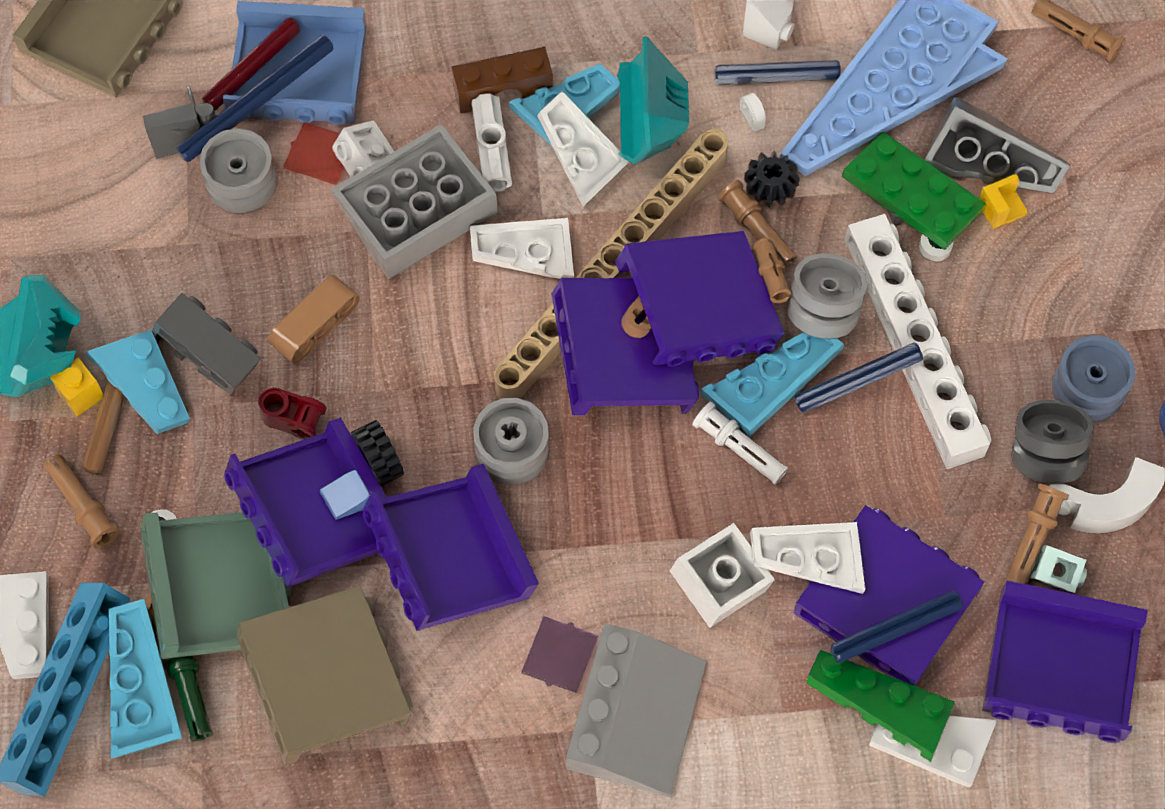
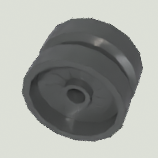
(1052, 441)

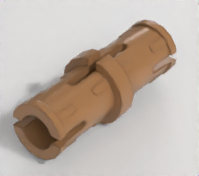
(771, 270)

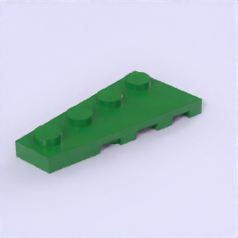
(902, 708)

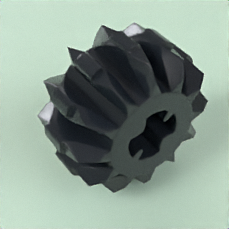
(771, 179)

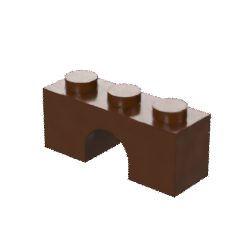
(517, 71)

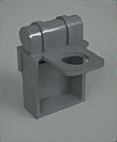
(173, 126)

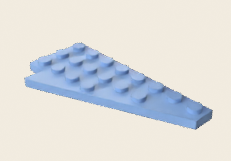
(906, 67)

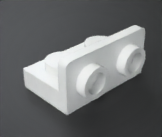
(361, 147)

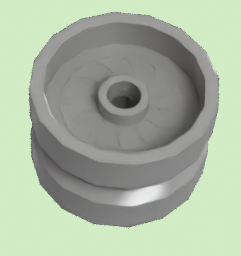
(238, 170)
(827, 296)
(511, 440)

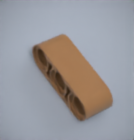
(313, 319)

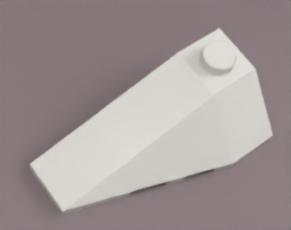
(768, 21)

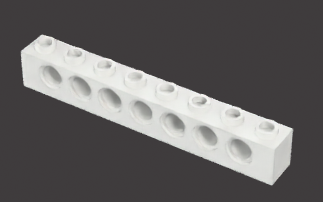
(954, 445)

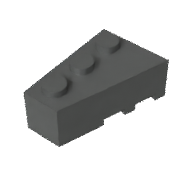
(206, 343)

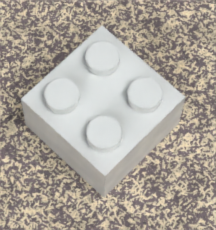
(721, 575)

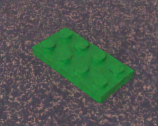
(913, 190)

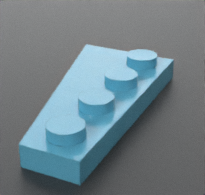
(771, 381)
(140, 695)

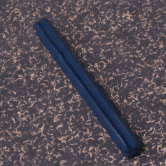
(256, 96)

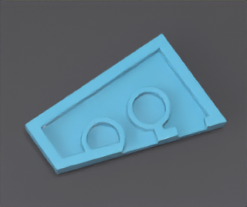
(586, 89)
(144, 379)

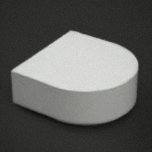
(753, 111)

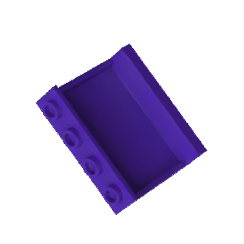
(702, 297)
(604, 361)
(288, 511)
(450, 549)
(897, 577)
(1064, 661)

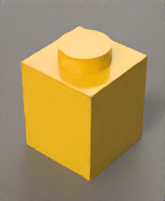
(77, 387)

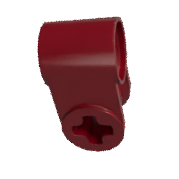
(297, 415)

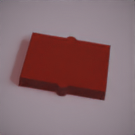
(314, 154)

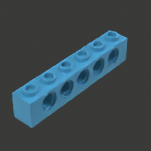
(60, 691)

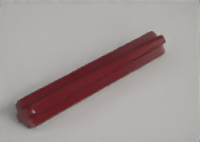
(252, 63)

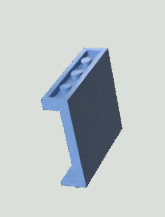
(325, 90)

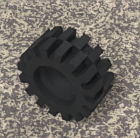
(378, 452)

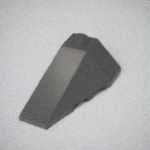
(986, 149)

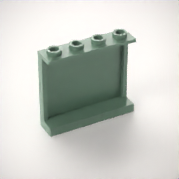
(206, 581)

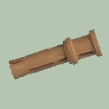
(1090, 34)
(748, 213)
(88, 512)
(1047, 522)

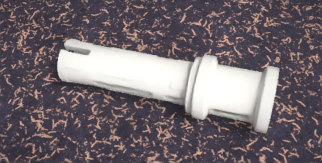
(728, 429)

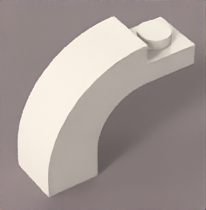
(1116, 509)

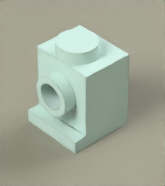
(1072, 573)

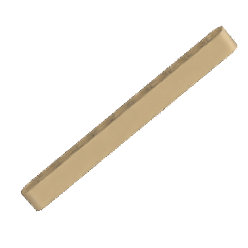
(636, 226)

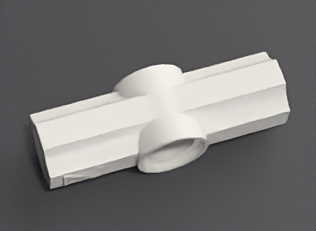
(490, 127)

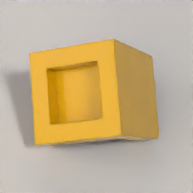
(1002, 202)

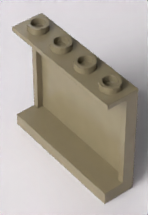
(95, 38)
(323, 672)

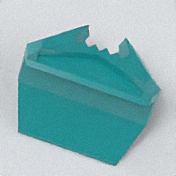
(651, 104)
(35, 336)

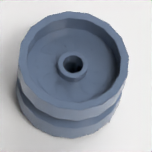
(1094, 376)

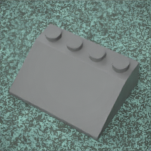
(416, 200)
(635, 711)

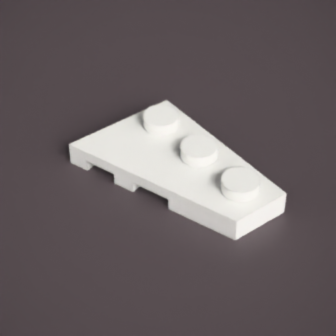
(581, 147)
(525, 246)
(812, 552)
(24, 622)
(956, 754)

